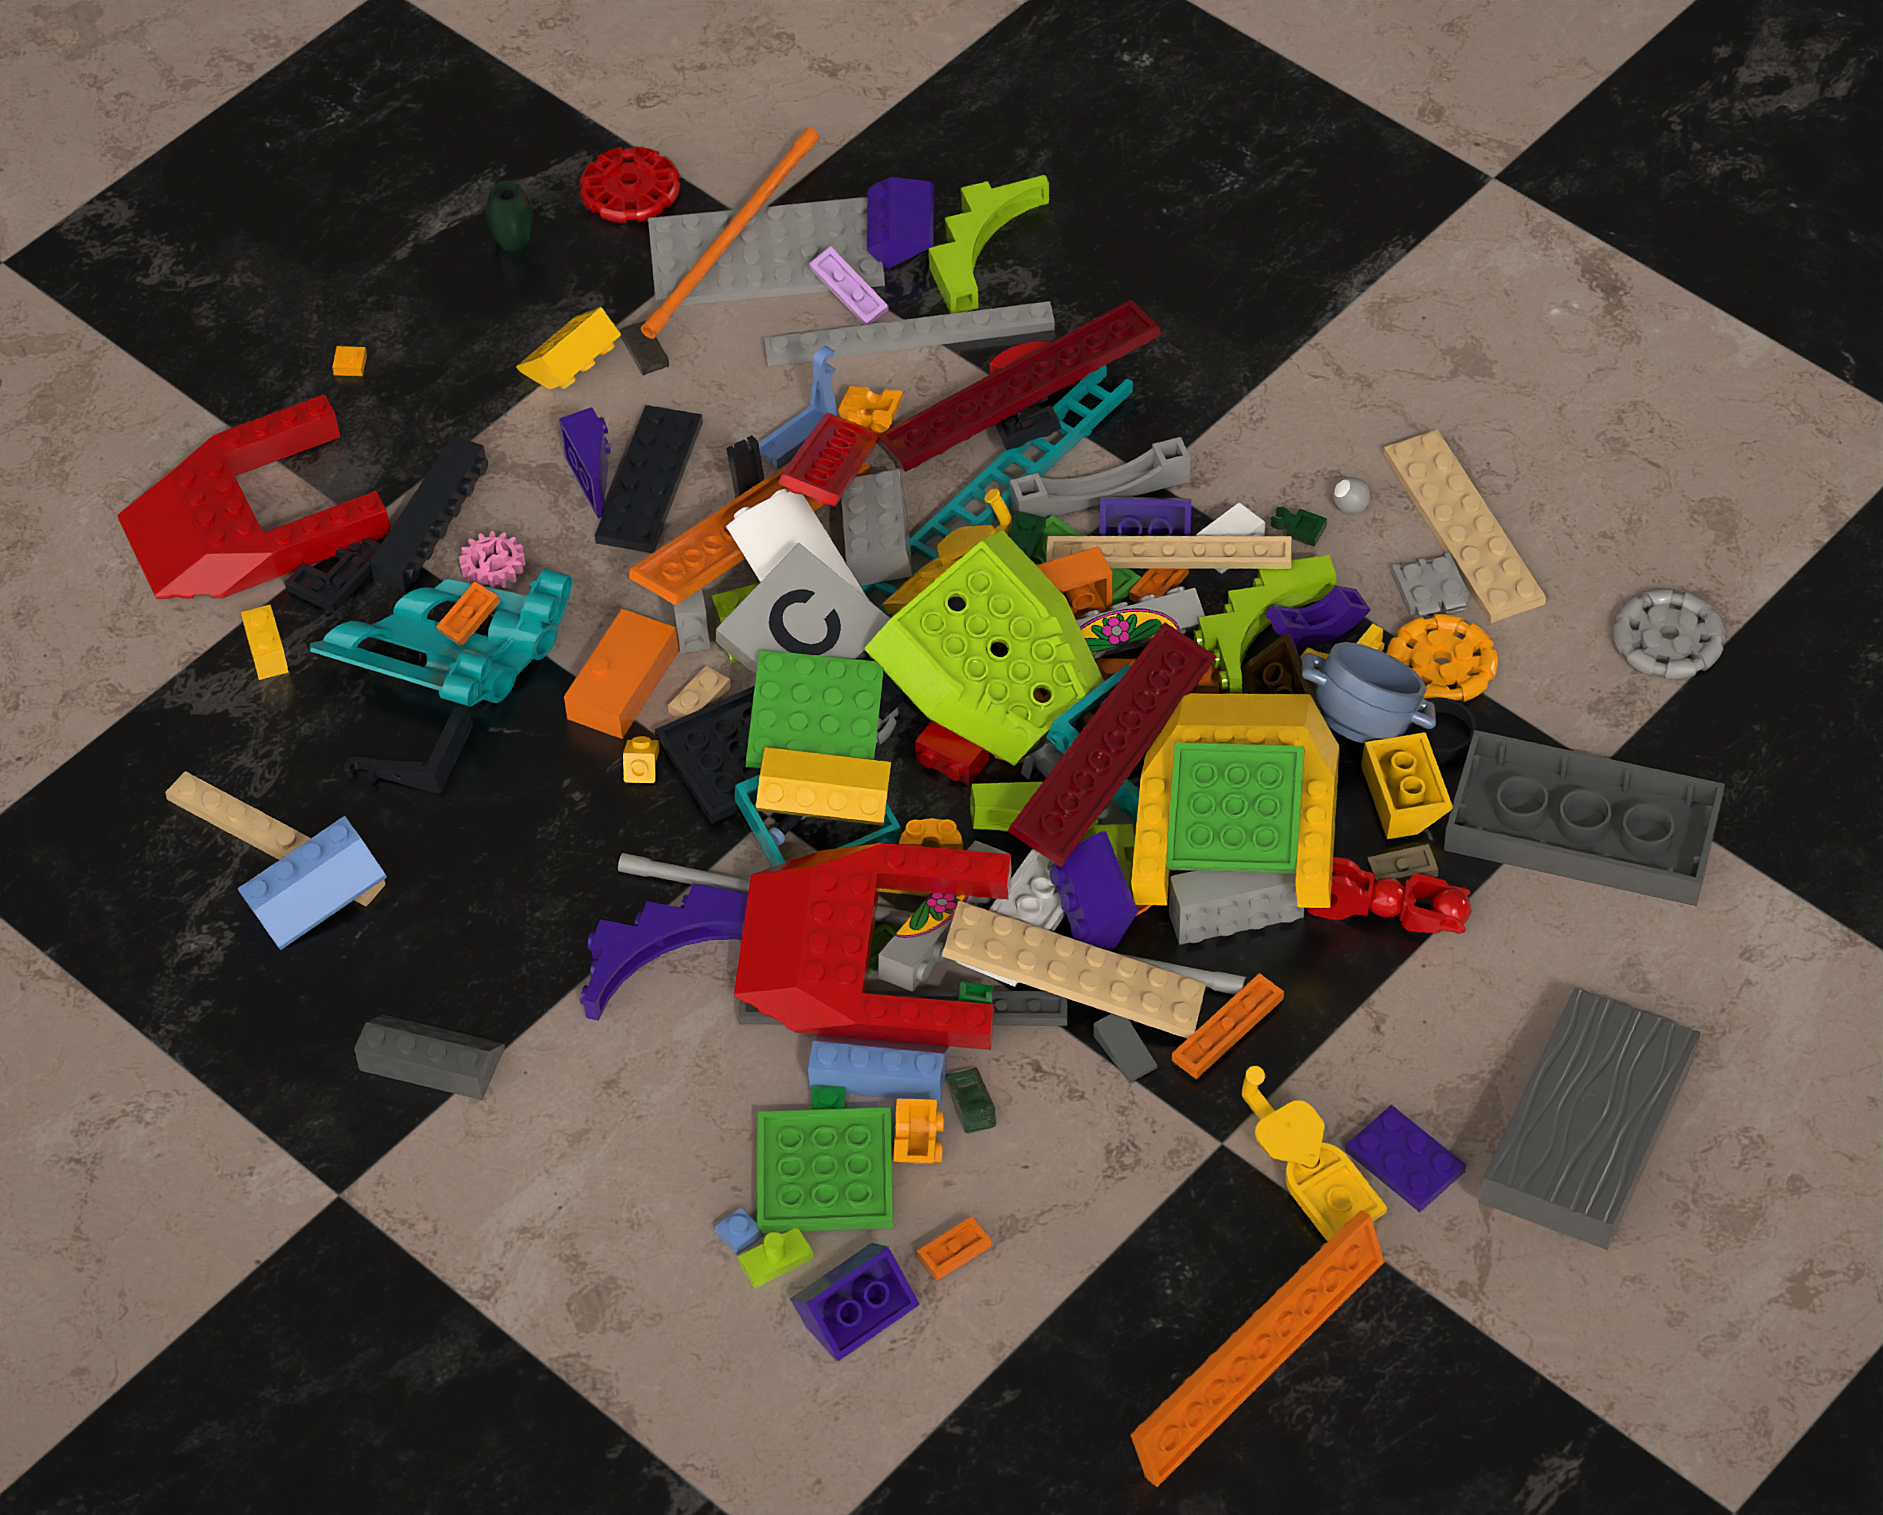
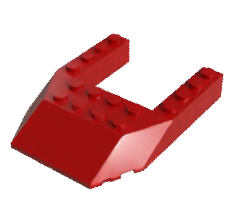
(200, 532)
(813, 940)

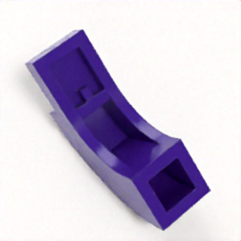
(1321, 621)

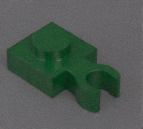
(1303, 526)

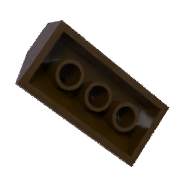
(1277, 671)

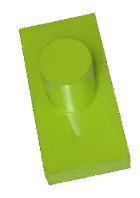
(775, 1256)

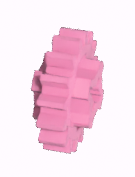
(492, 560)

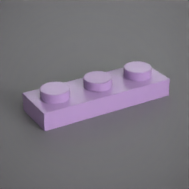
(848, 286)

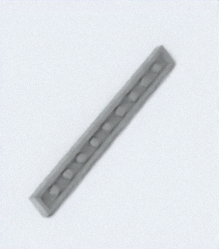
(911, 333)

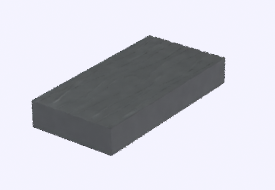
(1584, 817)
(1589, 1118)

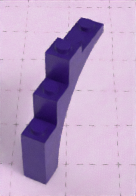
(622, 948)

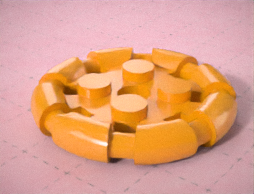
(1444, 644)

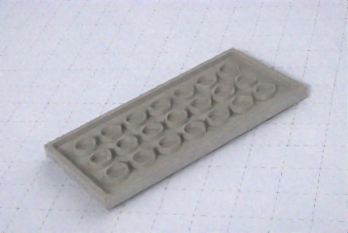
(767, 255)

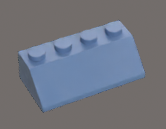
(312, 882)
(879, 1067)

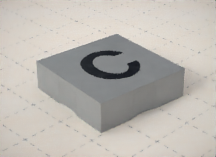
(801, 611)

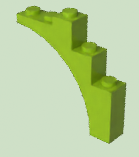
(967, 233)
(1245, 614)
(998, 804)

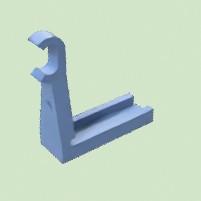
(790, 437)

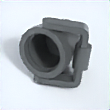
(1041, 760)

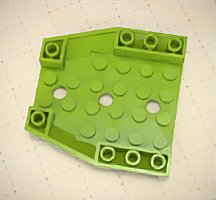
(947, 661)

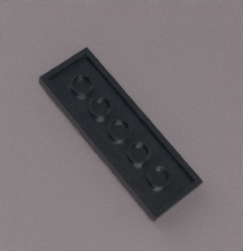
(648, 479)

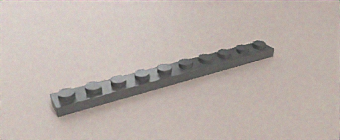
(1010, 1007)

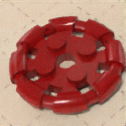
(652, 177)

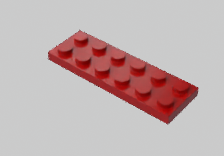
(829, 459)

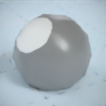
(1352, 495)

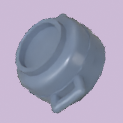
(1367, 693)

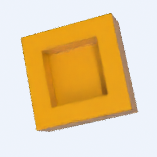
(349, 361)

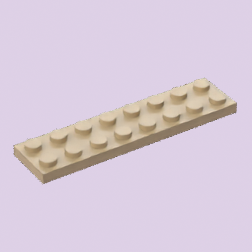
(1464, 526)
(1074, 970)

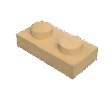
(701, 692)

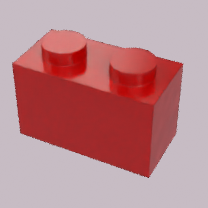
(950, 753)

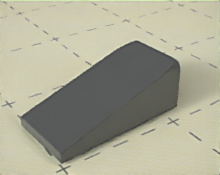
(1124, 1046)

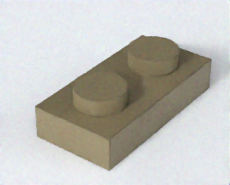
(1403, 864)

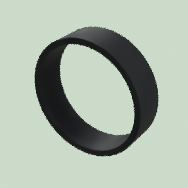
(1455, 708)

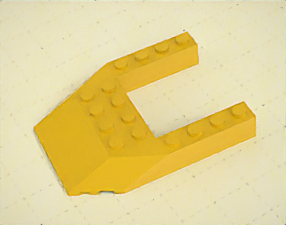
(1242, 720)

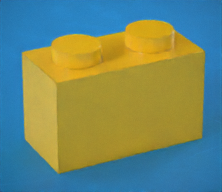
(264, 642)

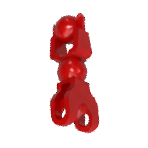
(1356, 891)

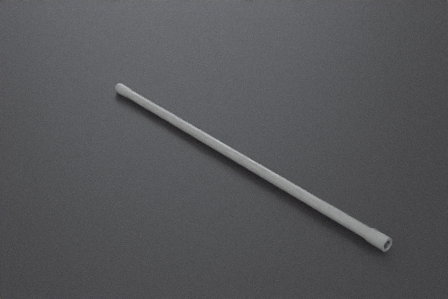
(646, 867)

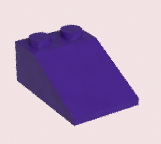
(587, 453)

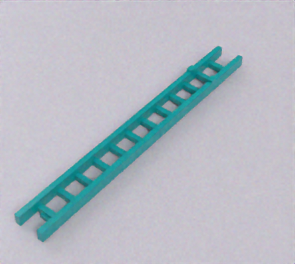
(995, 469)

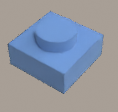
(738, 1231)

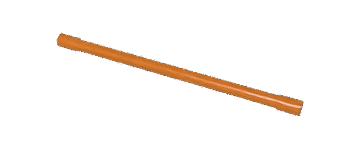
(661, 316)

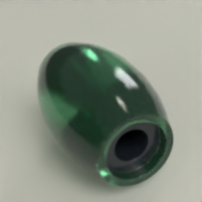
(509, 215)

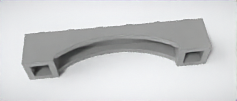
(1156, 469)

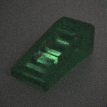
(971, 1101)

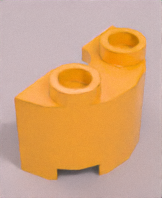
(871, 409)
(932, 833)
(917, 1132)

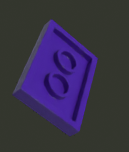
(1405, 1158)

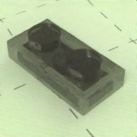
(645, 351)

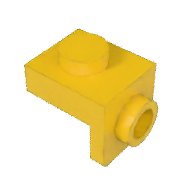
(640, 760)

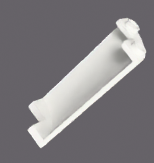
(776, 527)

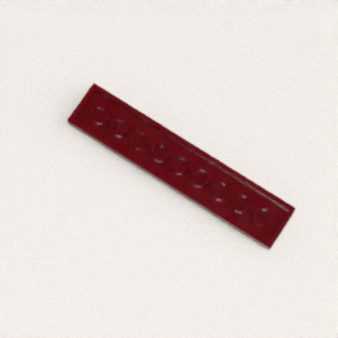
(1018, 385)
(1111, 745)

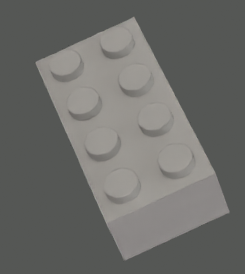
(877, 528)
(1229, 902)

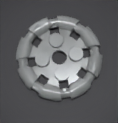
(1667, 620)

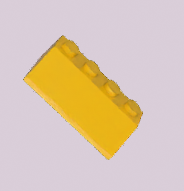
(823, 786)

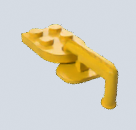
(950, 551)
(1294, 1134)

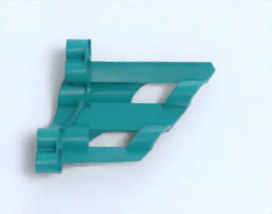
(484, 665)

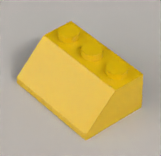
(571, 350)
(1405, 784)

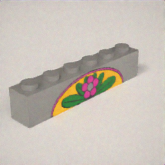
(1136, 624)
(922, 938)

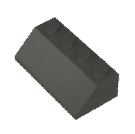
(428, 1056)

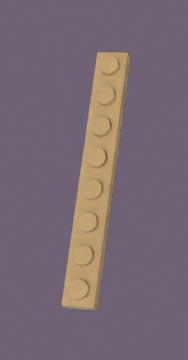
(1180, 551)
(243, 821)

